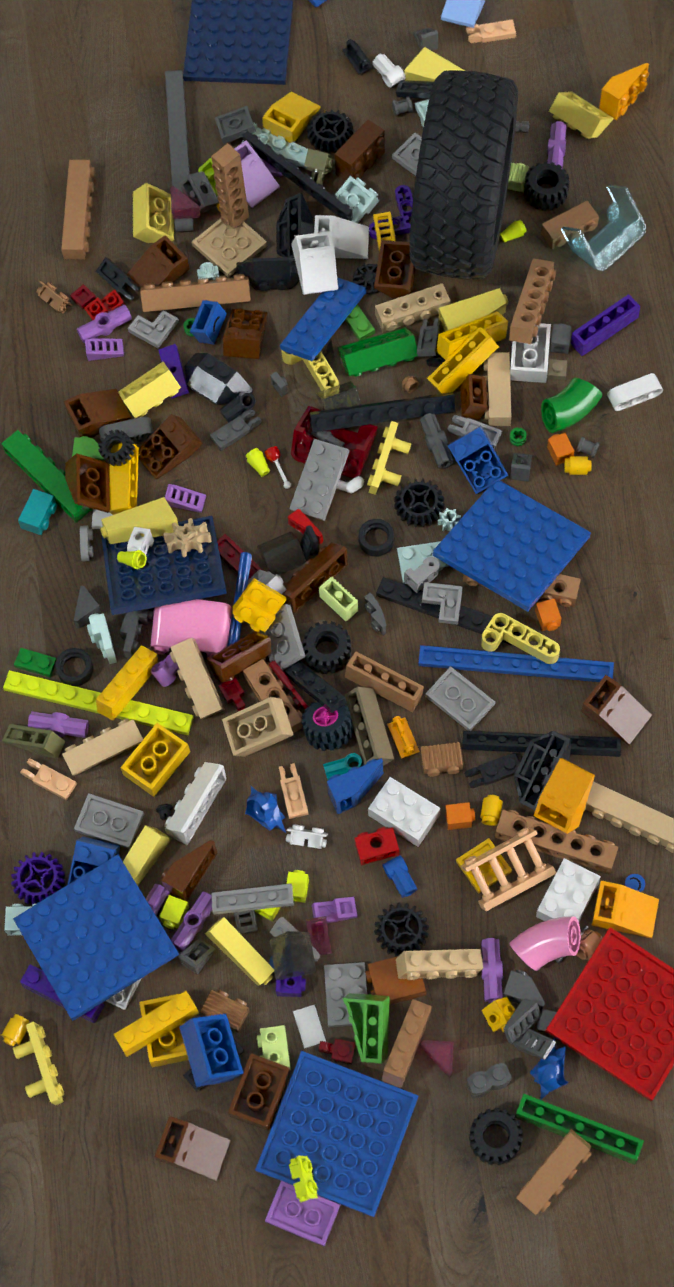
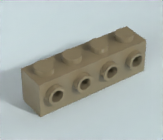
(369, 725)

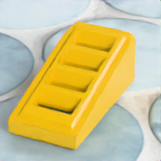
(381, 216)

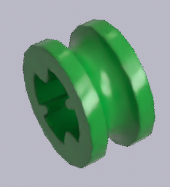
(187, 323)
(518, 431)

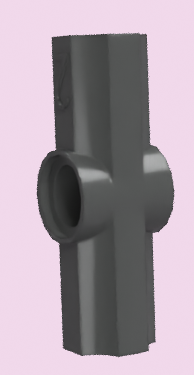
(436, 441)

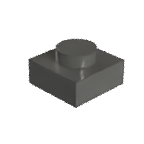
(279, 383)

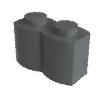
(483, 1082)

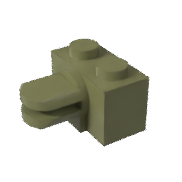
(319, 163)

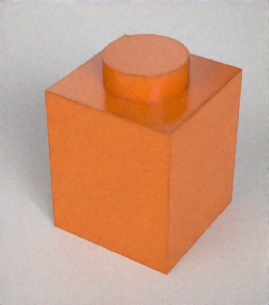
(560, 448)
(548, 615)
(459, 816)

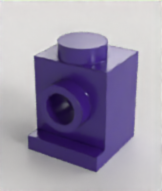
(295, 990)

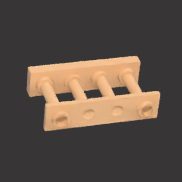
(508, 889)

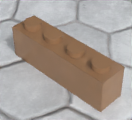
(384, 681)
(406, 1043)
(553, 1172)

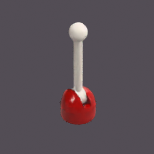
(273, 455)

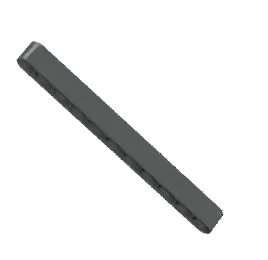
(178, 136)

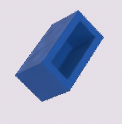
(208, 322)

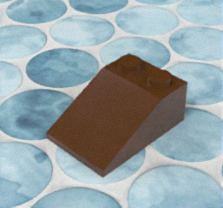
(88, 482)
(188, 871)
(259, 1092)

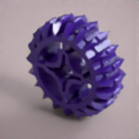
(45, 875)

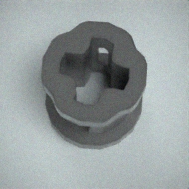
(402, 106)
(587, 447)

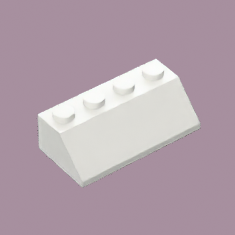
(196, 802)

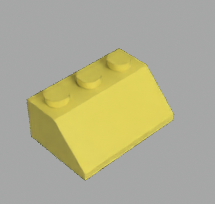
(580, 114)
(152, 214)
(149, 390)

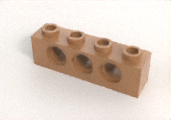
(261, 671)

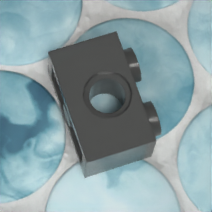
(200, 191)

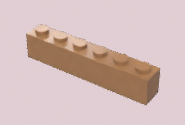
(77, 209)
(192, 294)

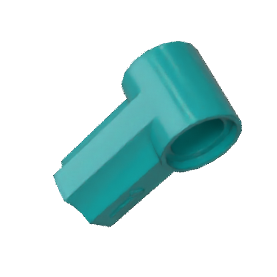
(342, 765)

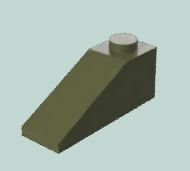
(34, 740)

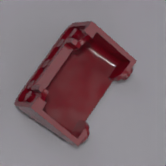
(357, 443)

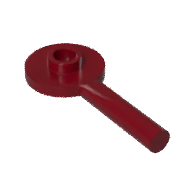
(284, 679)

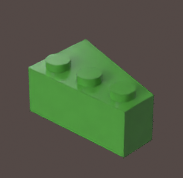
(370, 1025)

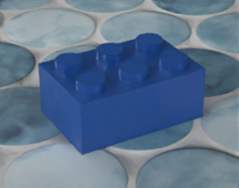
(211, 1050)

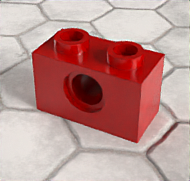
(369, 854)

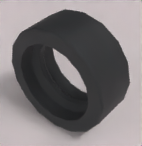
(376, 550)
(74, 653)

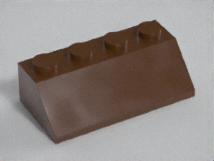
(317, 571)

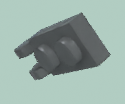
(428, 338)
(235, 430)

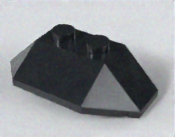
(293, 221)
(270, 273)
(214, 379)
(538, 765)

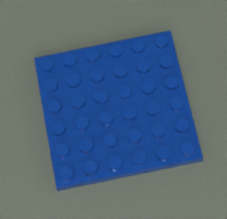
(511, 544)
(95, 937)
(344, 1126)

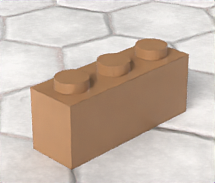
(579, 217)

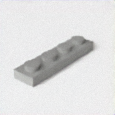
(252, 899)

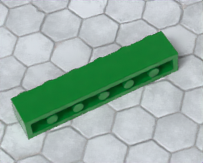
(43, 472)
(596, 1134)

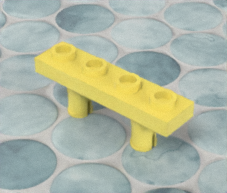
(379, 464)
(48, 1071)

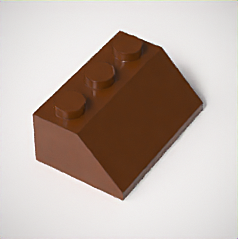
(394, 269)
(239, 656)

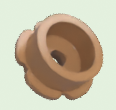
(410, 384)

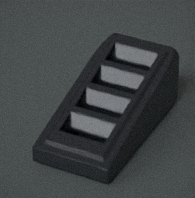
(309, 543)

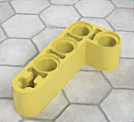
(315, 367)
(521, 641)

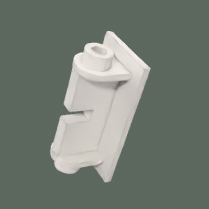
(314, 836)

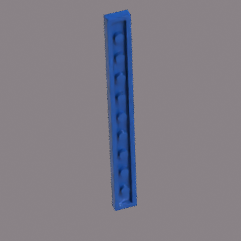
(513, 664)

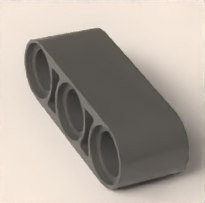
(137, 429)

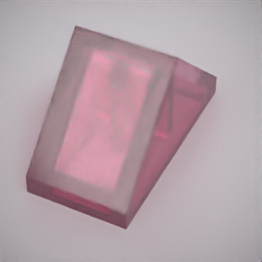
(182, 206)
(319, 934)
(441, 1053)

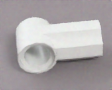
(390, 73)

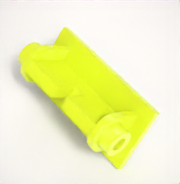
(302, 1168)

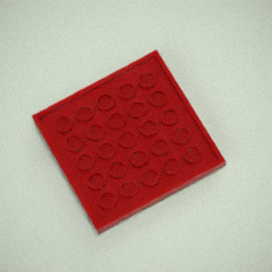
(622, 1014)

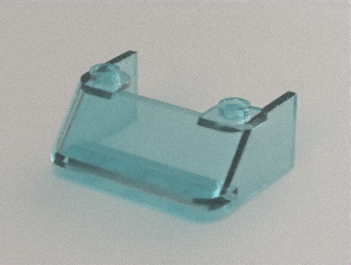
(615, 238)

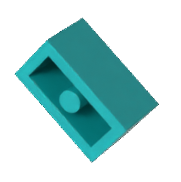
(37, 512)

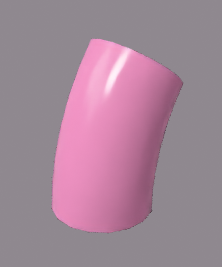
(548, 941)

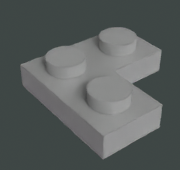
(154, 332)
(448, 597)

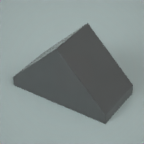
(426, 38)
(521, 467)
(85, 607)
(196, 955)

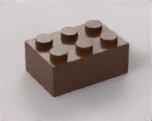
(360, 151)

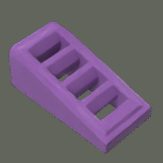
(98, 342)
(173, 489)

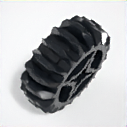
(332, 125)
(419, 512)
(394, 924)

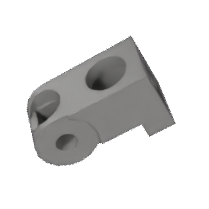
(424, 573)

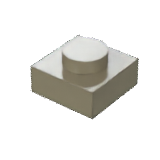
(557, 369)

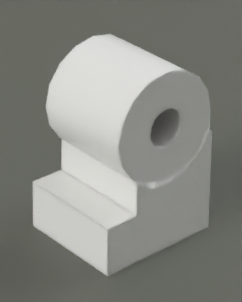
(138, 542)

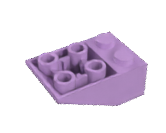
(257, 178)

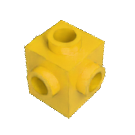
(498, 1013)

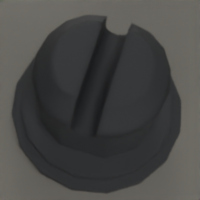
(164, 810)

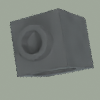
(560, 338)

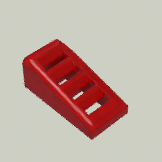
(300, 521)

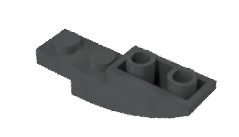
(132, 627)

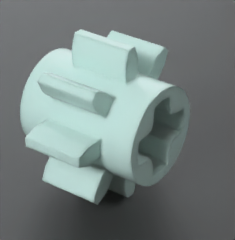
(208, 271)
(448, 514)

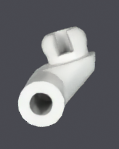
(351, 486)

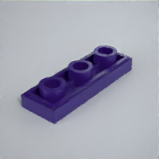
(172, 360)

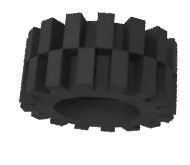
(121, 455)

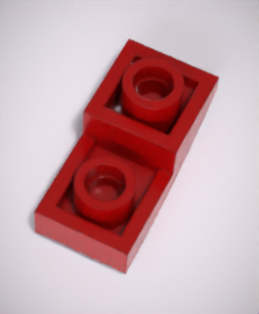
(106, 304)

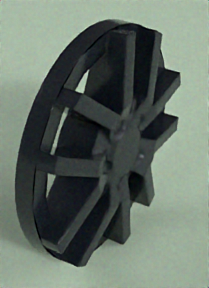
(367, 278)

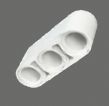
(634, 392)

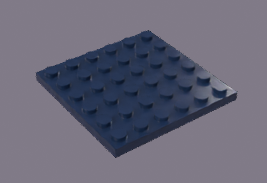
(238, 41)
(166, 575)

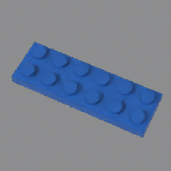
(322, 320)

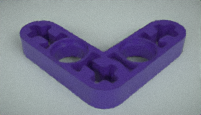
(402, 220)

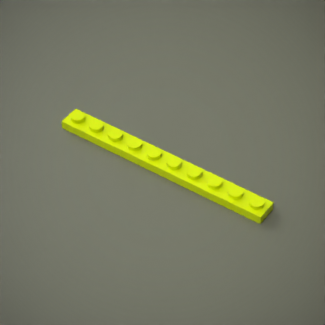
(86, 700)

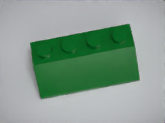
(378, 351)

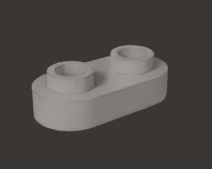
(85, 536)

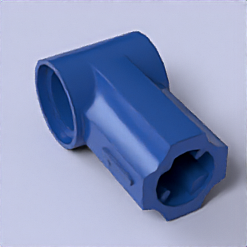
(398, 872)

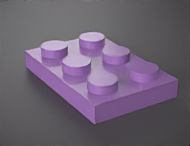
(306, 1219)

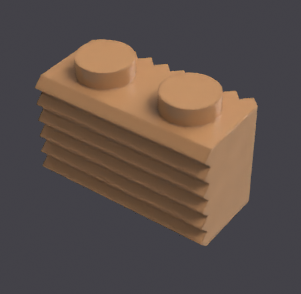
(441, 759)
(219, 1003)

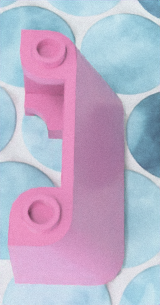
(198, 619)

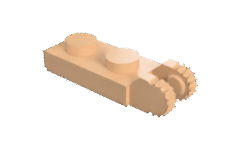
(491, 31)
(50, 779)
(293, 793)

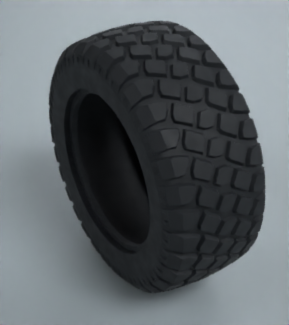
(463, 174)

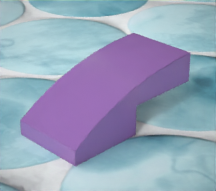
(335, 910)

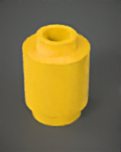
(577, 465)
(491, 810)
(15, 1030)

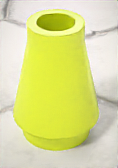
(513, 231)
(257, 461)
(134, 559)

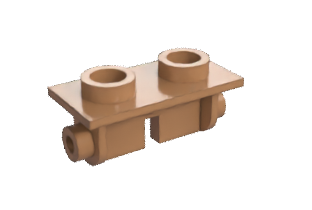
(48, 292)

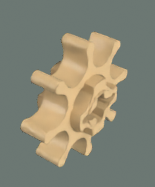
(187, 537)

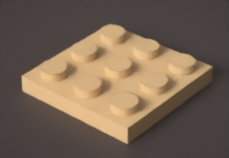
(228, 246)

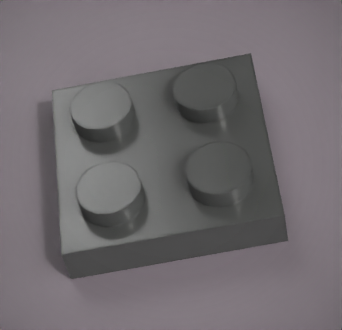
(235, 124)

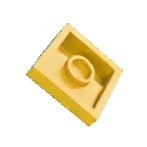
(258, 605)

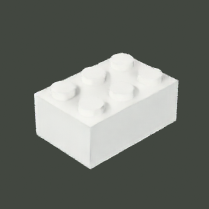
(530, 361)
(404, 811)
(568, 892)

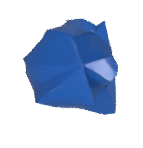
(265, 810)
(550, 1071)

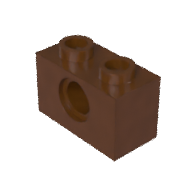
(473, 396)

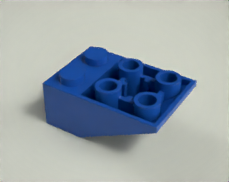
(478, 459)
(352, 786)
(89, 855)

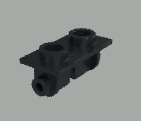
(357, 57)

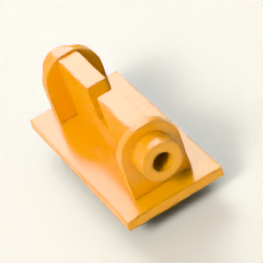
(403, 737)

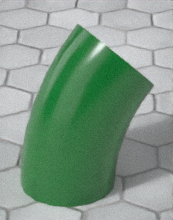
(569, 405)

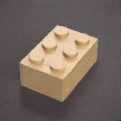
(257, 727)

